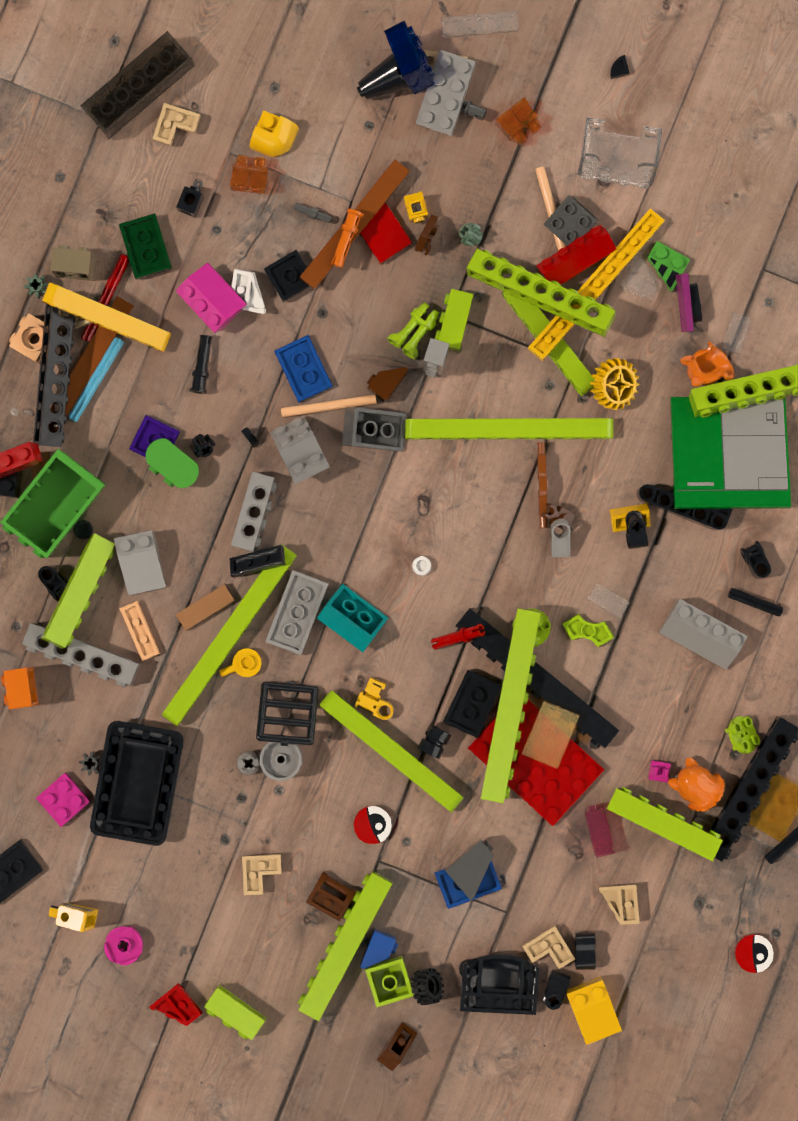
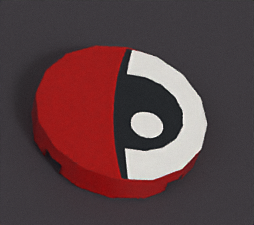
(372, 824)
(753, 953)

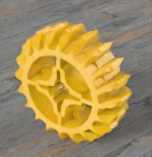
(610, 373)

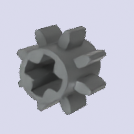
(87, 766)

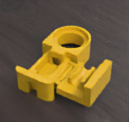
(369, 700)

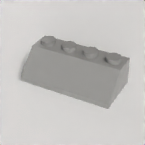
(702, 634)

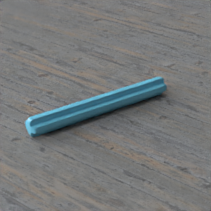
(96, 379)

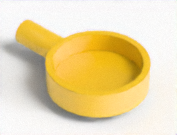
(245, 663)

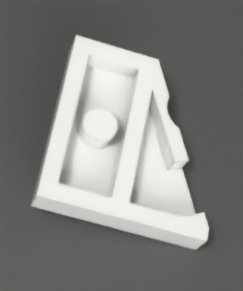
(247, 287)

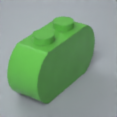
(171, 463)

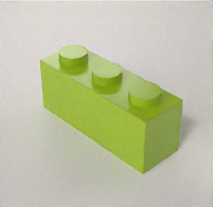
(454, 318)
(234, 1013)

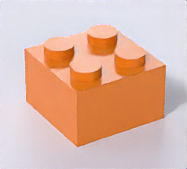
(20, 688)

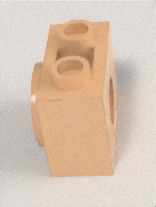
(21, 340)

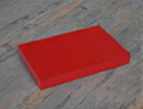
(385, 235)

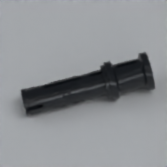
(200, 373)

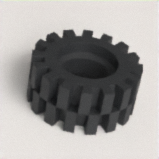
(427, 986)

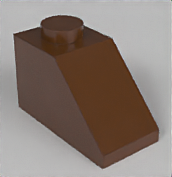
(386, 382)
(397, 1046)

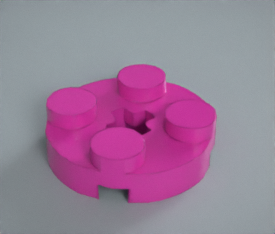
(114, 939)

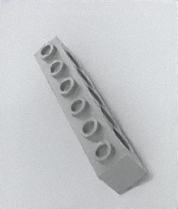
(128, 667)

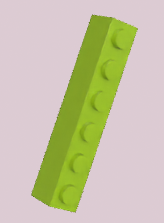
(78, 590)
(666, 825)

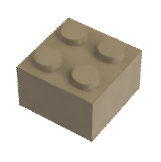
(72, 263)

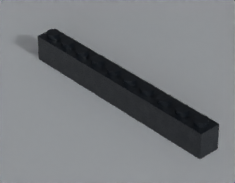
(542, 682)

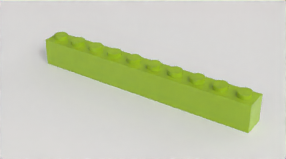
(510, 705)

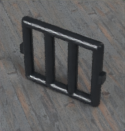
(265, 702)

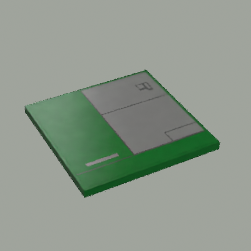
(730, 457)

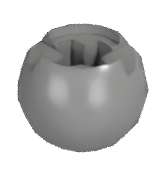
(241, 763)

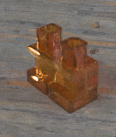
(516, 120)
(243, 172)

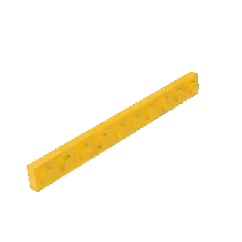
(599, 280)

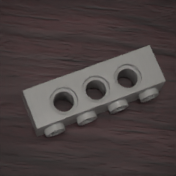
(435, 357)
(256, 482)

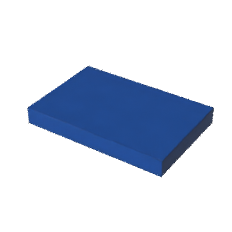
(303, 368)
(455, 896)

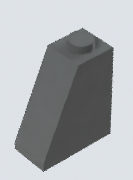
(471, 867)

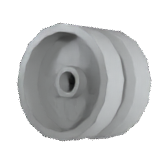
(285, 770)

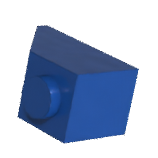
(379, 948)

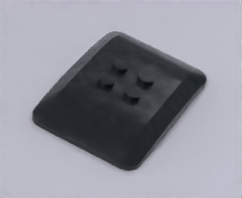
(137, 783)

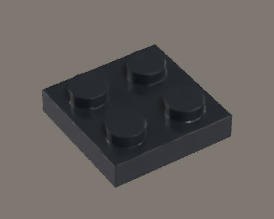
(286, 275)

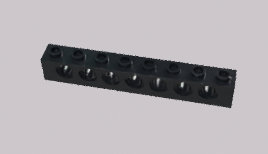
(47, 378)
(749, 777)

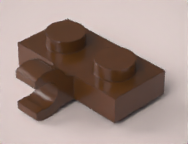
(425, 236)

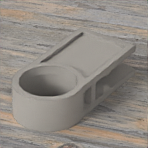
(560, 542)

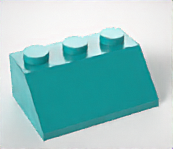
(352, 618)

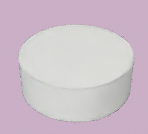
(421, 565)

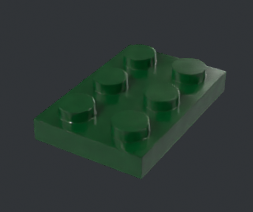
(145, 246)

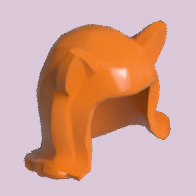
(708, 366)
(698, 786)

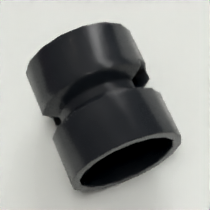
(434, 741)

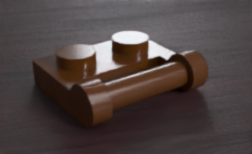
(327, 901)

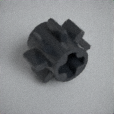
(202, 445)

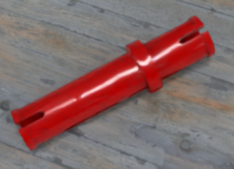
(464, 635)

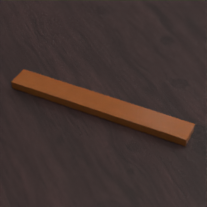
(369, 207)
(91, 358)

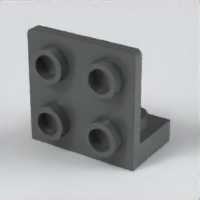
(570, 220)

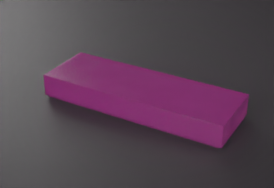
(684, 301)

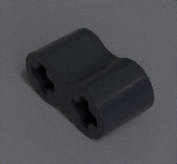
(585, 951)

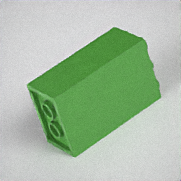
(52, 504)

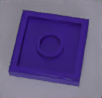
(149, 431)

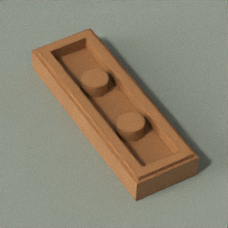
(205, 607)

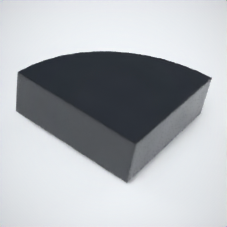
(619, 68)
(250, 437)

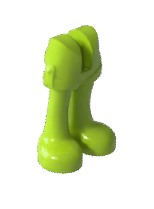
(410, 347)

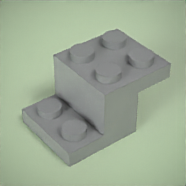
(299, 449)

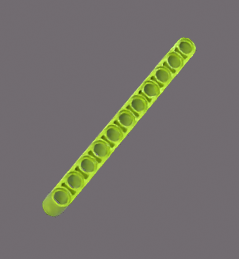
(510, 428)
(226, 640)

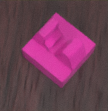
(659, 771)

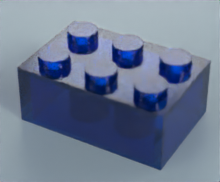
(410, 57)

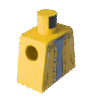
(74, 916)

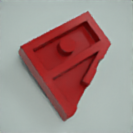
(177, 1005)

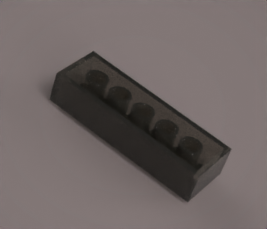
(137, 85)

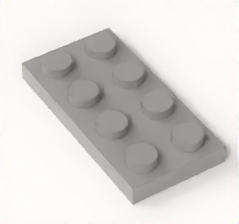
(445, 98)
(296, 612)

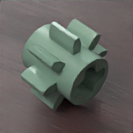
(470, 234)
(32, 282)

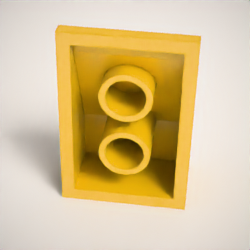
(593, 1010)

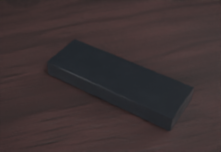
(257, 561)

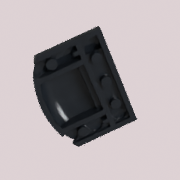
(499, 985)

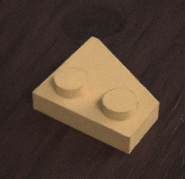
(623, 902)

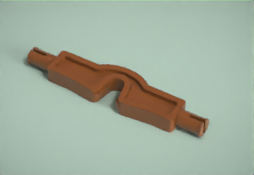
(542, 479)

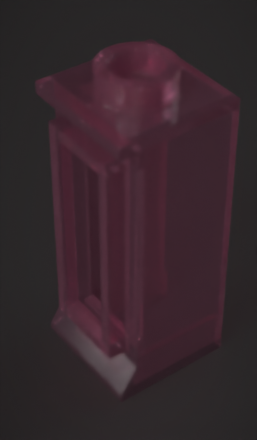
(599, 830)

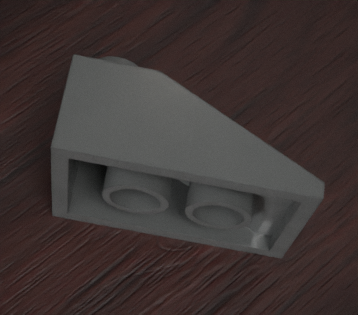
(373, 429)

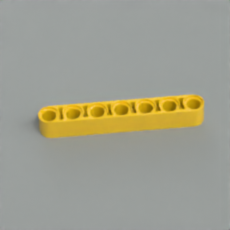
(106, 317)

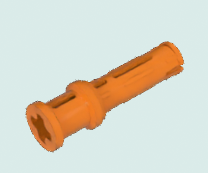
(349, 229)

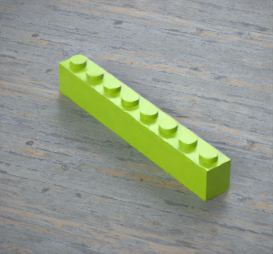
(345, 945)

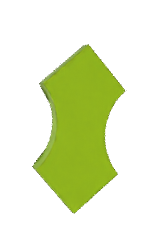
(579, 628)

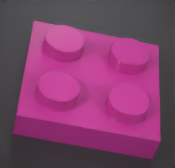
(63, 799)

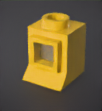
(416, 207)

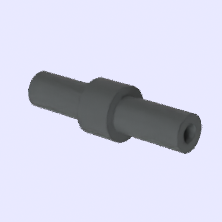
(313, 213)

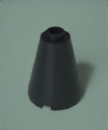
(382, 80)

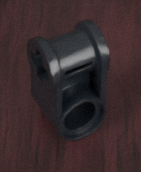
(635, 532)
(756, 559)
(54, 583)
(557, 986)

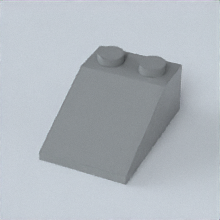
(140, 562)

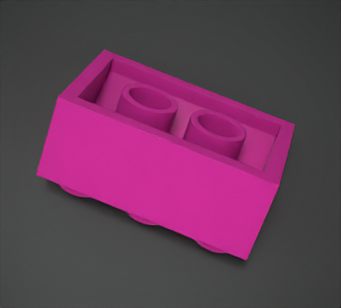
(211, 297)

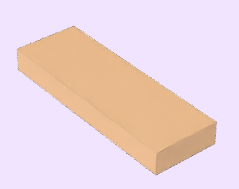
(140, 630)

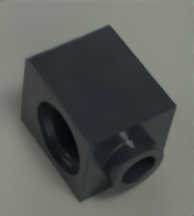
(190, 209)

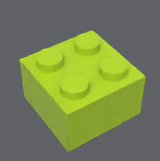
(389, 981)

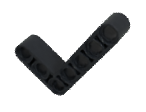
(689, 514)

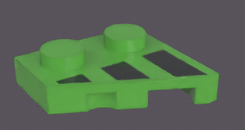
(667, 263)

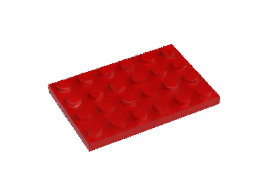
(540, 785)

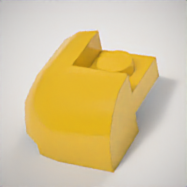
(273, 135)

